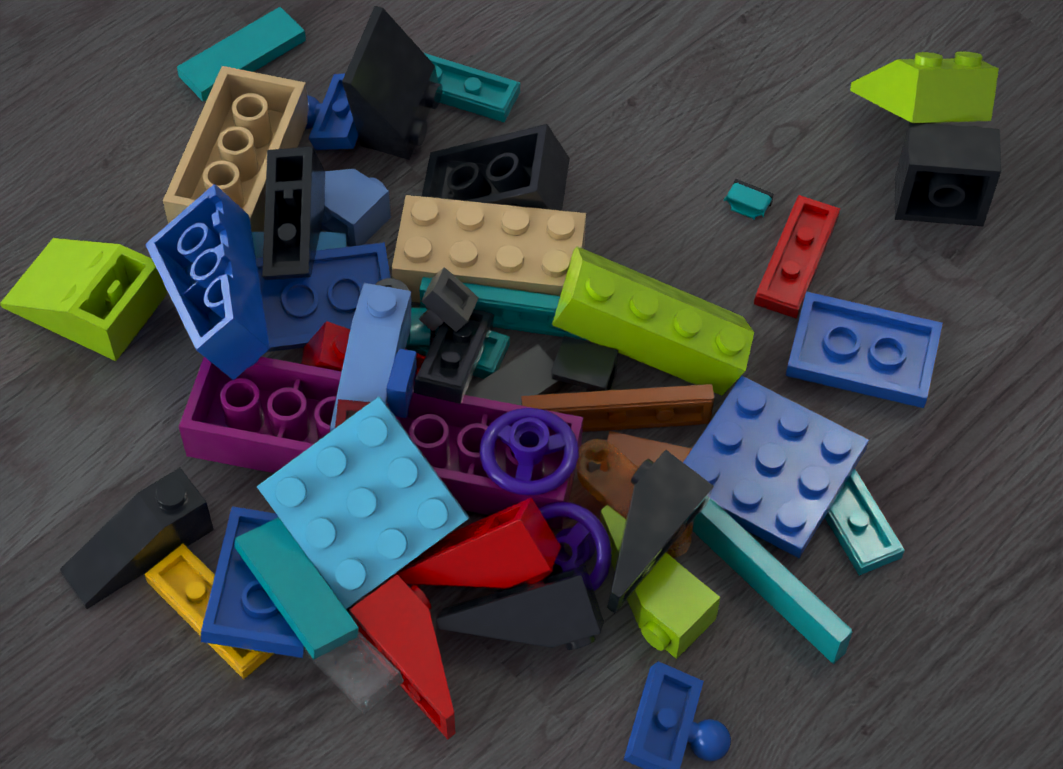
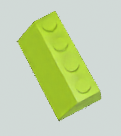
(653, 322)

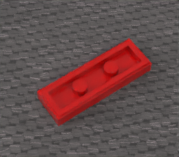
(797, 256)

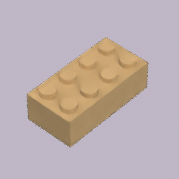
(231, 140)
(486, 244)

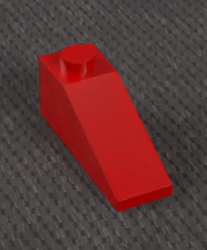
(490, 552)
(402, 630)

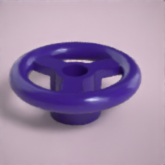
(529, 428)
(582, 539)

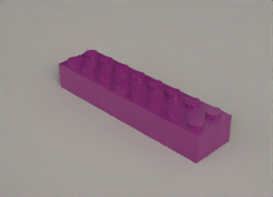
(288, 406)

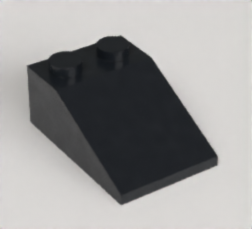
(390, 88)
(506, 169)

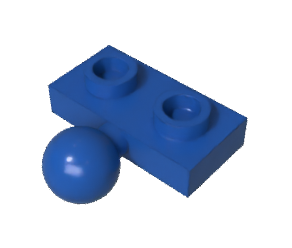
(332, 119)
(667, 724)

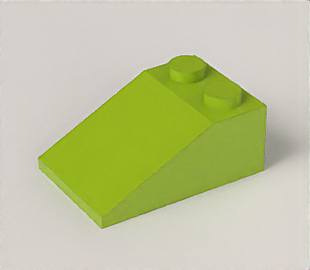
(933, 88)

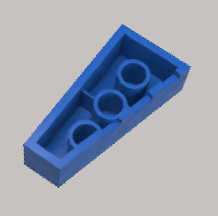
(214, 280)

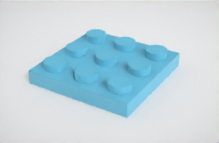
(363, 502)

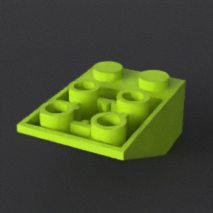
(89, 293)

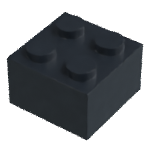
(947, 174)

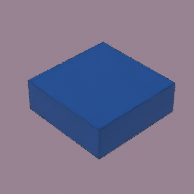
(402, 382)

